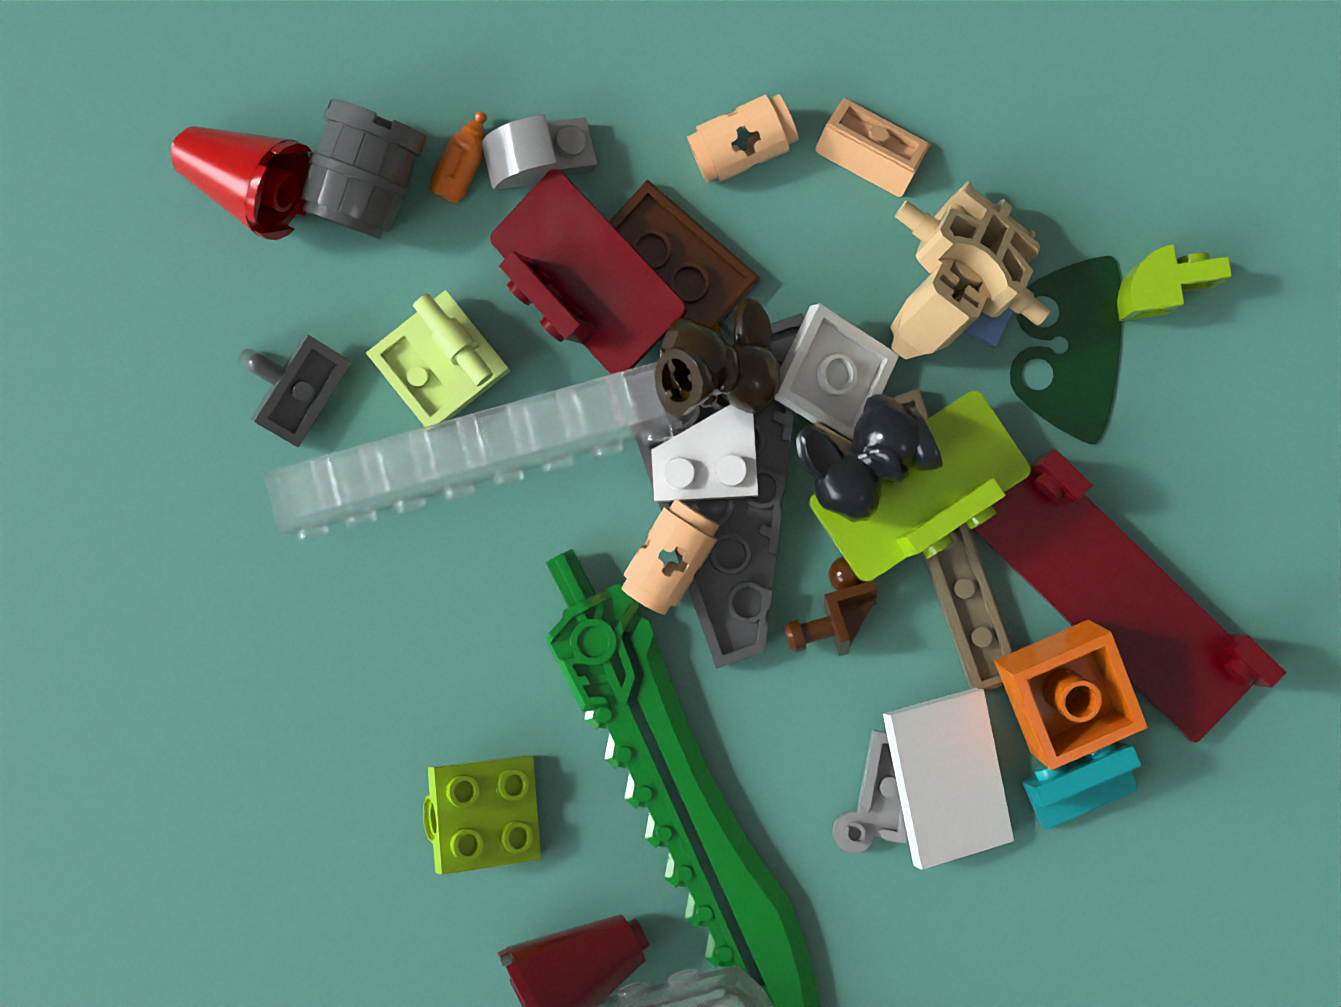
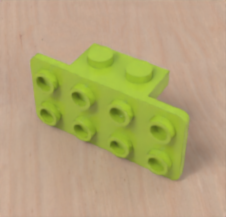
(927, 506)

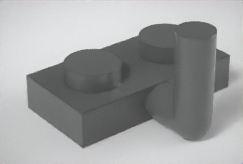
(297, 388)

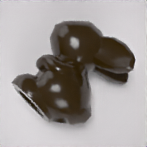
(707, 362)

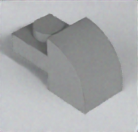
(531, 146)

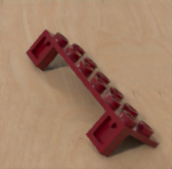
(1099, 574)

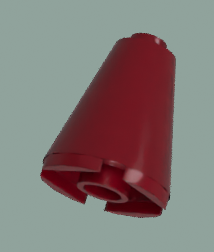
(575, 964)

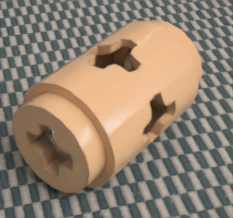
(772, 135)
(665, 586)

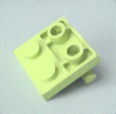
(438, 360)

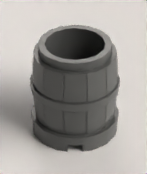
(360, 169)

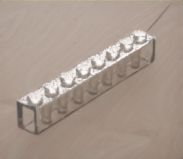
(469, 451)

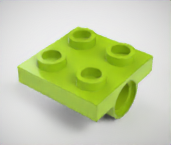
(482, 814)

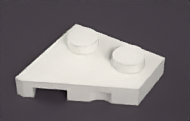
(708, 460)

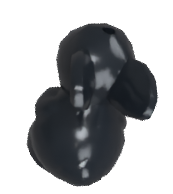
(883, 448)

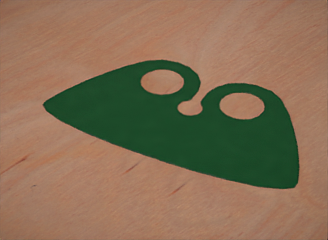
(1087, 372)

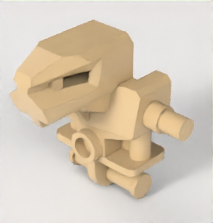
(974, 266)

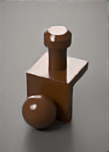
(843, 608)

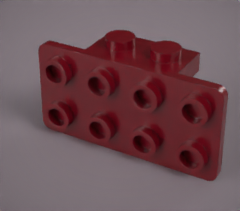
(584, 275)

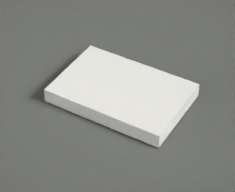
(948, 778)

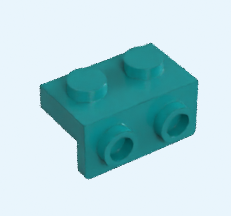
(1082, 784)

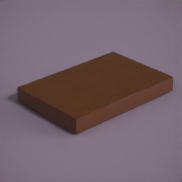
(685, 255)

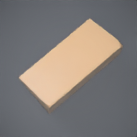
(872, 147)

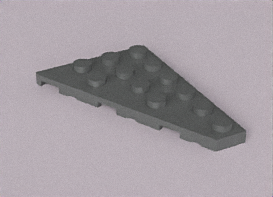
(737, 577)

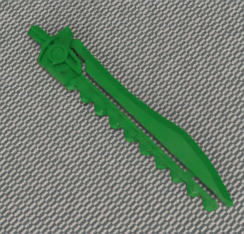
(601, 676)

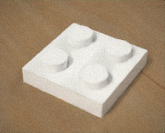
(833, 371)

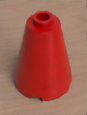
(246, 175)

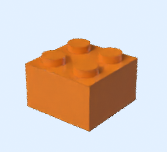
(1071, 694)

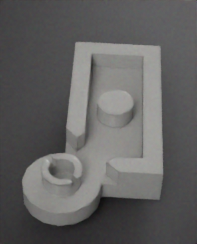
(879, 803)

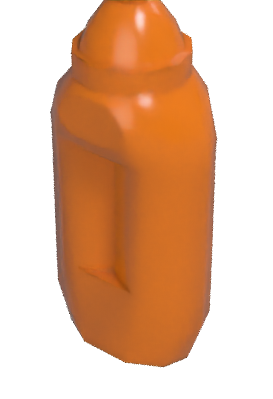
(459, 161)

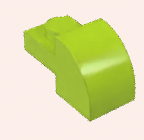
(1157, 282)

